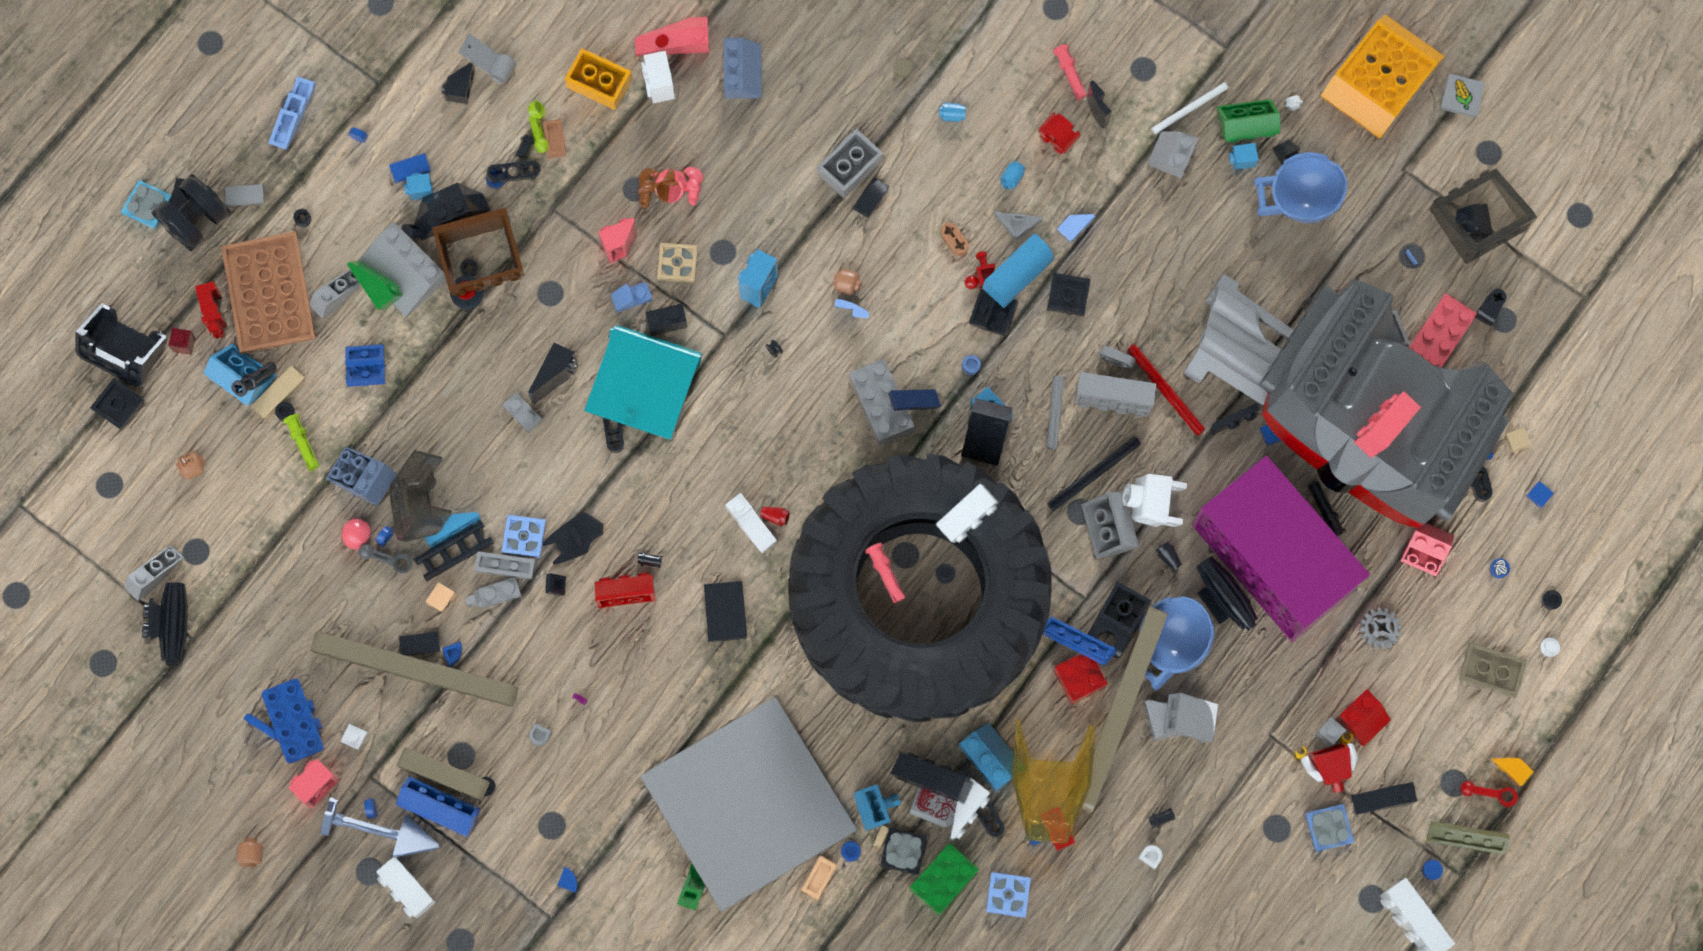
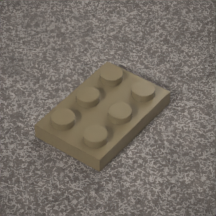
(1492, 670)

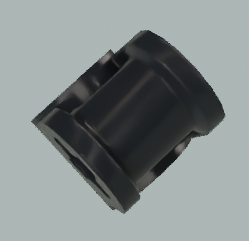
(1490, 309)

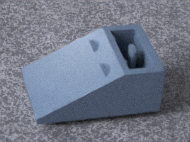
(361, 476)

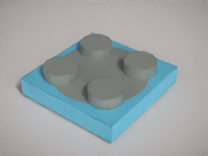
(143, 201)

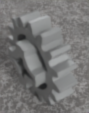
(1375, 623)

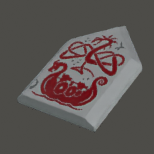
(933, 808)

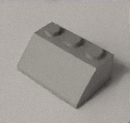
(1109, 525)

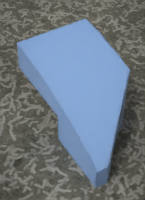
(1074, 225)
(857, 310)

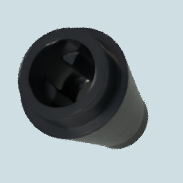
(1169, 556)

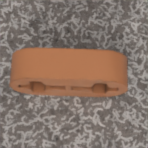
(957, 237)

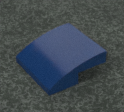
(365, 365)

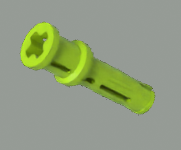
(298, 434)

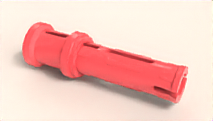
(1067, 64)
(881, 564)

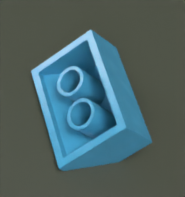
(230, 366)
(989, 756)

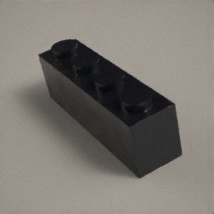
(932, 777)

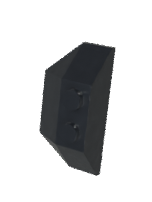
(449, 205)

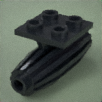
(1224, 596)
(168, 622)

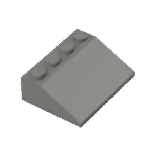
(406, 265)

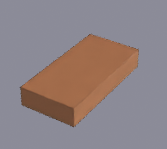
(554, 135)

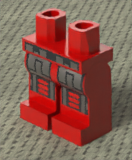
(213, 317)

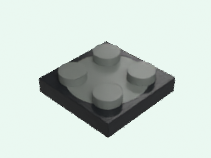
(903, 851)

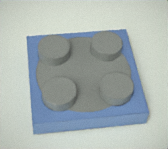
(1329, 828)

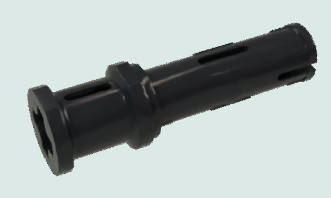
(249, 381)
(1329, 516)

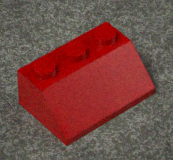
(625, 590)

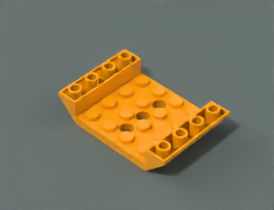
(1369, 94)

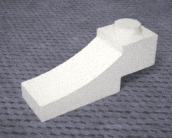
(750, 523)

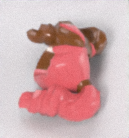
(669, 185)

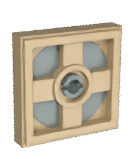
(677, 262)

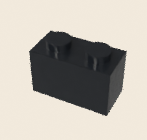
(666, 319)

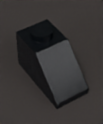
(459, 84)

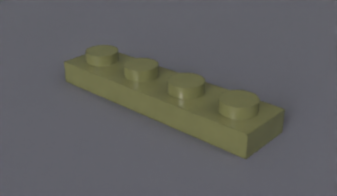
(1468, 837)

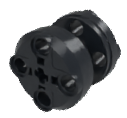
(181, 222)

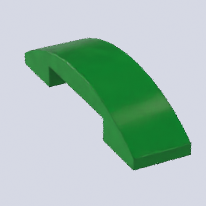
(691, 890)

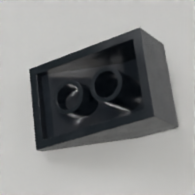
(555, 370)

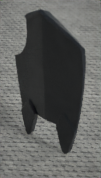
(575, 537)

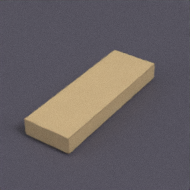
(278, 392)

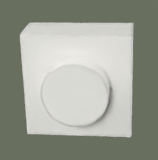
(354, 737)

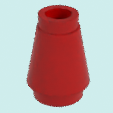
(775, 515)

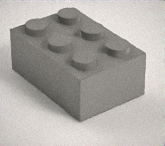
(850, 163)

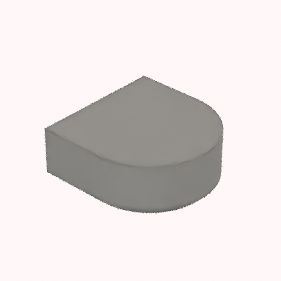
(539, 735)

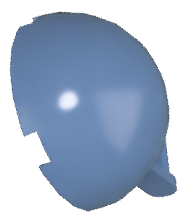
(1304, 188)
(1183, 640)

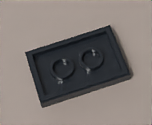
(725, 611)

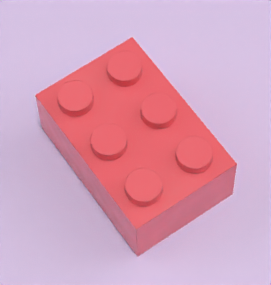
(1386, 424)

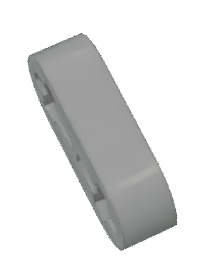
(1116, 357)

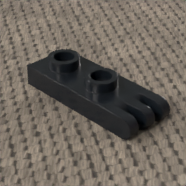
(1234, 420)

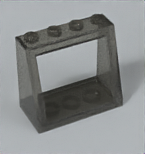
(1460, 239)

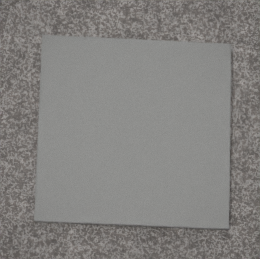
(748, 803)

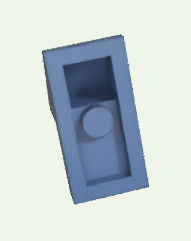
(630, 297)

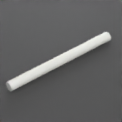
(1189, 108)

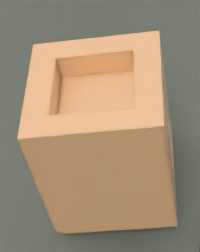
(440, 597)

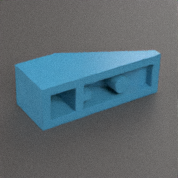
(453, 526)

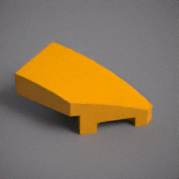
(1515, 769)

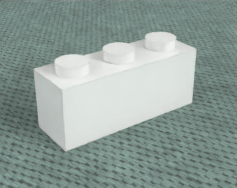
(968, 514)
(404, 888)

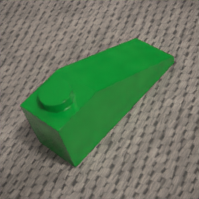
(380, 289)

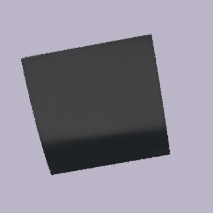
(1098, 108)
(991, 315)

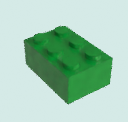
(943, 879)

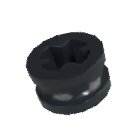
(296, 217)
(472, 263)
(774, 348)

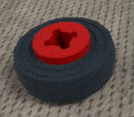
(471, 298)

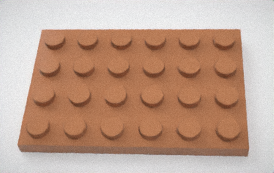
(268, 292)

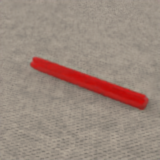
(1166, 390)

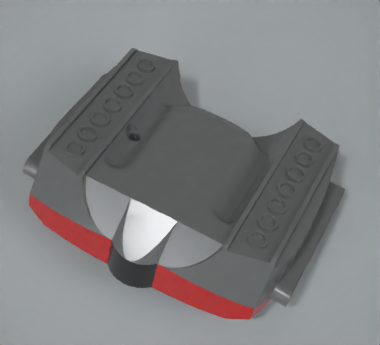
(1338, 374)

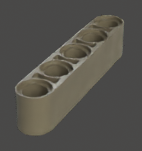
(443, 774)

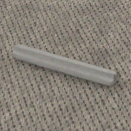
(1055, 411)

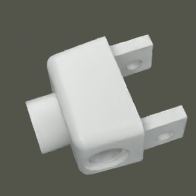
(1152, 499)

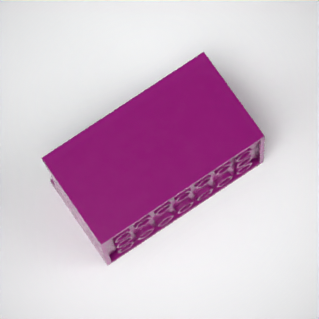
(1279, 549)

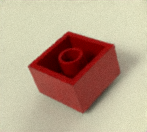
(1080, 678)

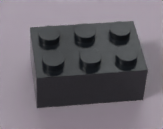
(986, 432)

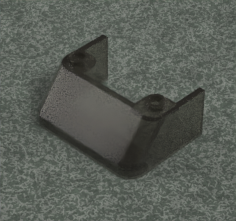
(410, 499)

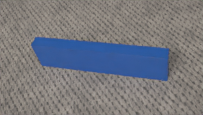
(1078, 641)

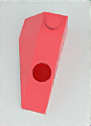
(677, 38)

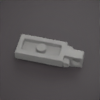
(495, 594)

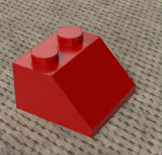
(1364, 718)

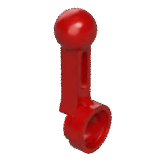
(1468, 789)

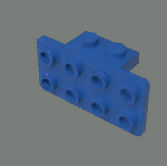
(293, 720)

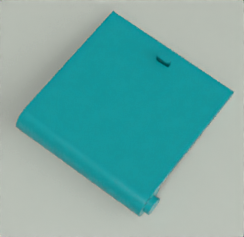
(642, 381)

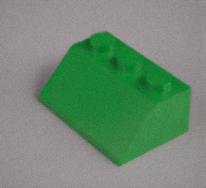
(1248, 120)

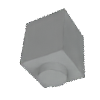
(1330, 732)

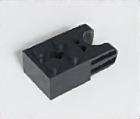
(1119, 624)

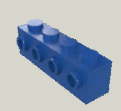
(435, 806)

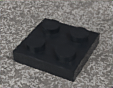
(1068, 294)
(117, 404)

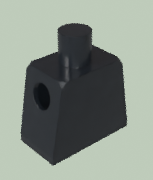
(1475, 221)

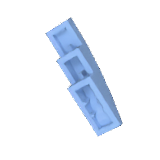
(292, 113)

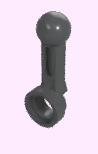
(366, 552)

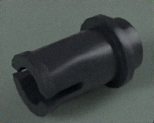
(525, 145)
(650, 560)
(1161, 818)

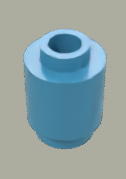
(952, 112)
(1012, 175)

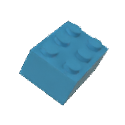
(757, 278)

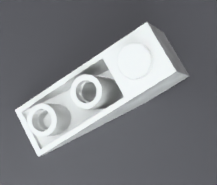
(967, 812)

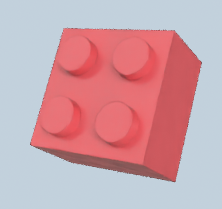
(313, 783)

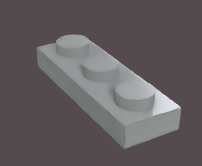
(505, 565)

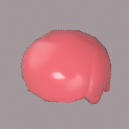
(355, 533)

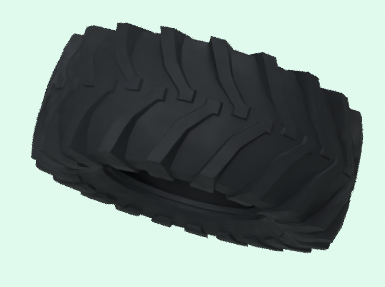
(901, 676)

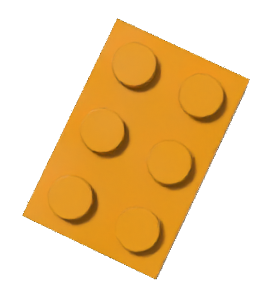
(598, 79)

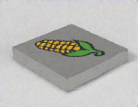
(1462, 95)

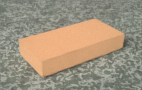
(819, 877)

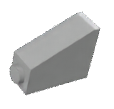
(1156, 717)

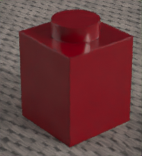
(181, 341)

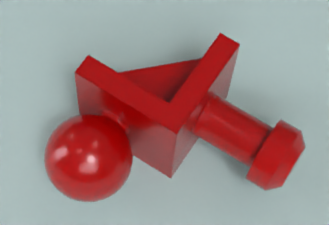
(982, 272)

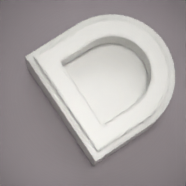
(1151, 856)

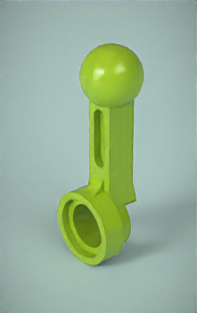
(537, 112)

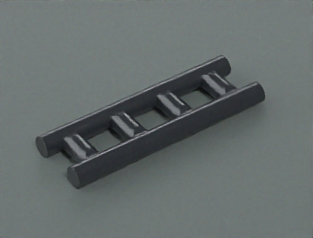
(451, 562)

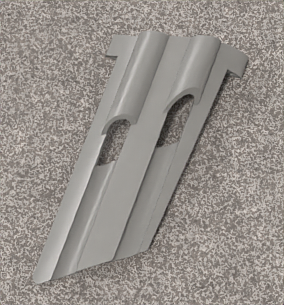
(1233, 341)

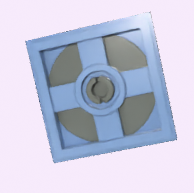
(523, 536)
(1008, 895)

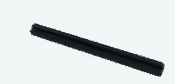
(1094, 473)

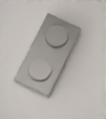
(522, 412)

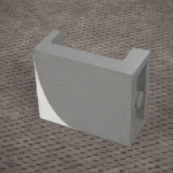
(1191, 717)

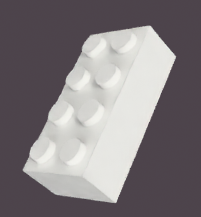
(1415, 918)

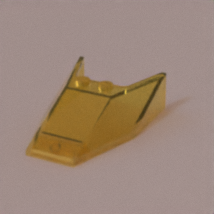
(1051, 791)

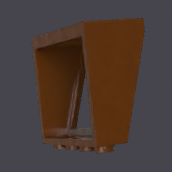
(472, 227)

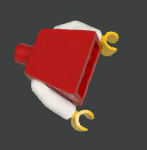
(1331, 763)

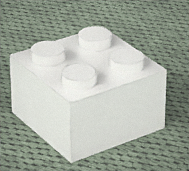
(658, 77)

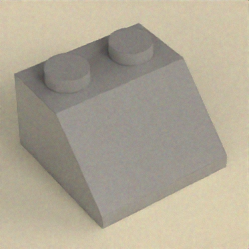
(1173, 152)

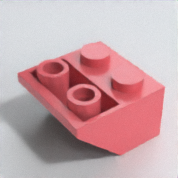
(618, 239)
(1427, 548)

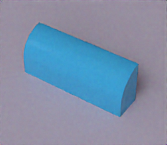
(1018, 270)

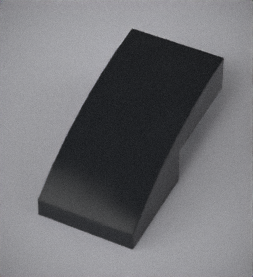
(871, 197)

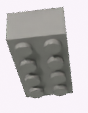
(872, 389)
(1115, 394)

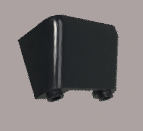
(118, 347)

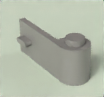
(496, 65)

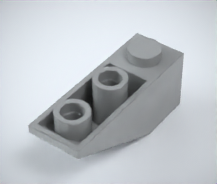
(334, 293)
(152, 572)

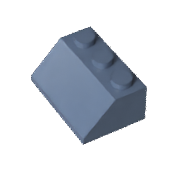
(742, 68)

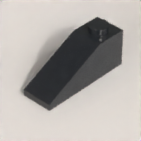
(1384, 798)

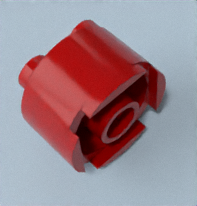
(1058, 132)

